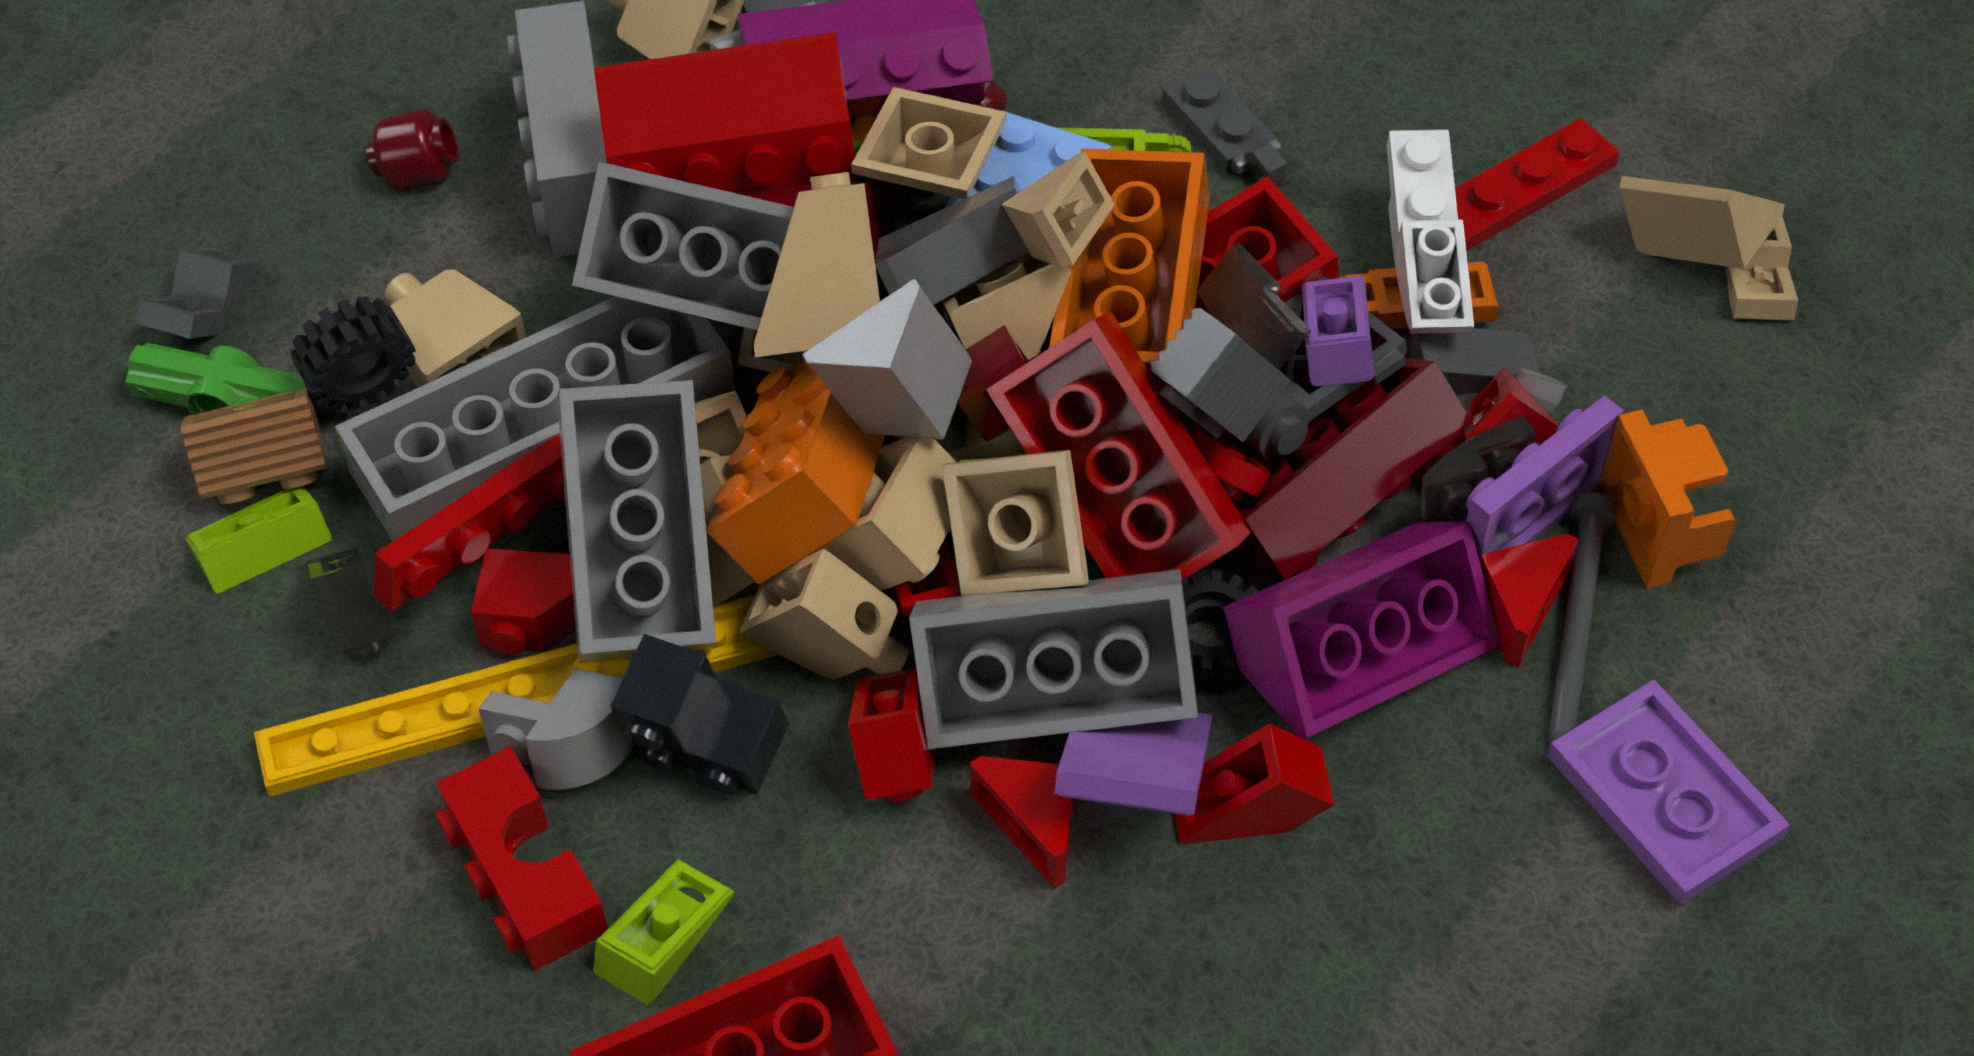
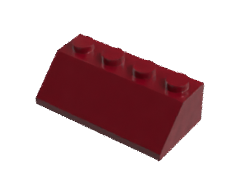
(1348, 464)

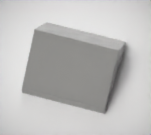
(895, 367)

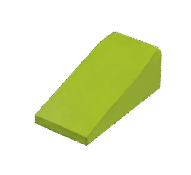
(659, 932)

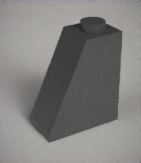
(952, 245)

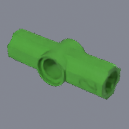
(202, 380)

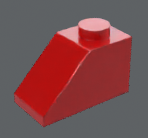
(523, 600)
(891, 737)
(1258, 788)

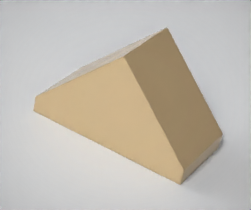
(1061, 211)

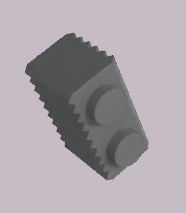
(1217, 377)

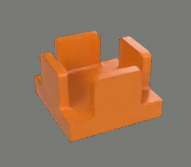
(1648, 480)

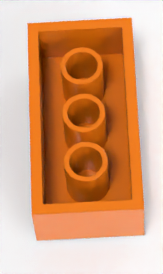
(1145, 251)
(793, 475)

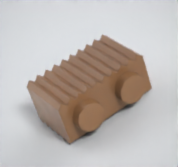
(255, 446)

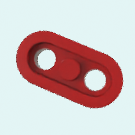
(1232, 465)

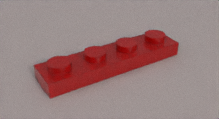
(1532, 180)
(469, 526)

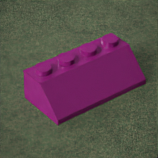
(890, 44)
(1365, 625)

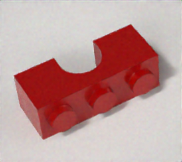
(543, 904)

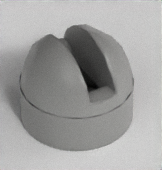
(1544, 389)

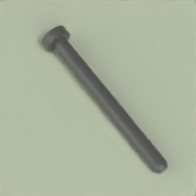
(1592, 515)

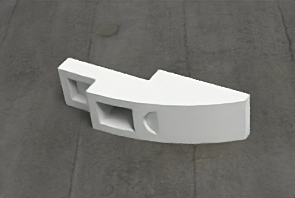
(1427, 233)

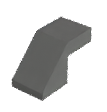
(202, 294)

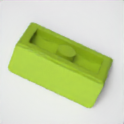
(258, 538)

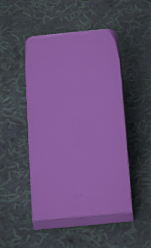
(1340, 331)

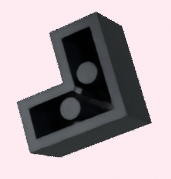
(691, 719)

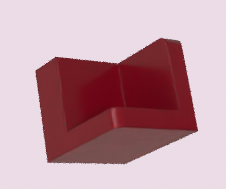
(991, 361)

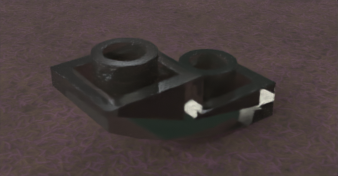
(1246, 302)
(1463, 468)

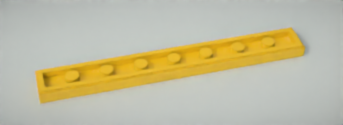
(447, 710)

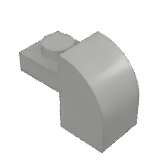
(564, 740)

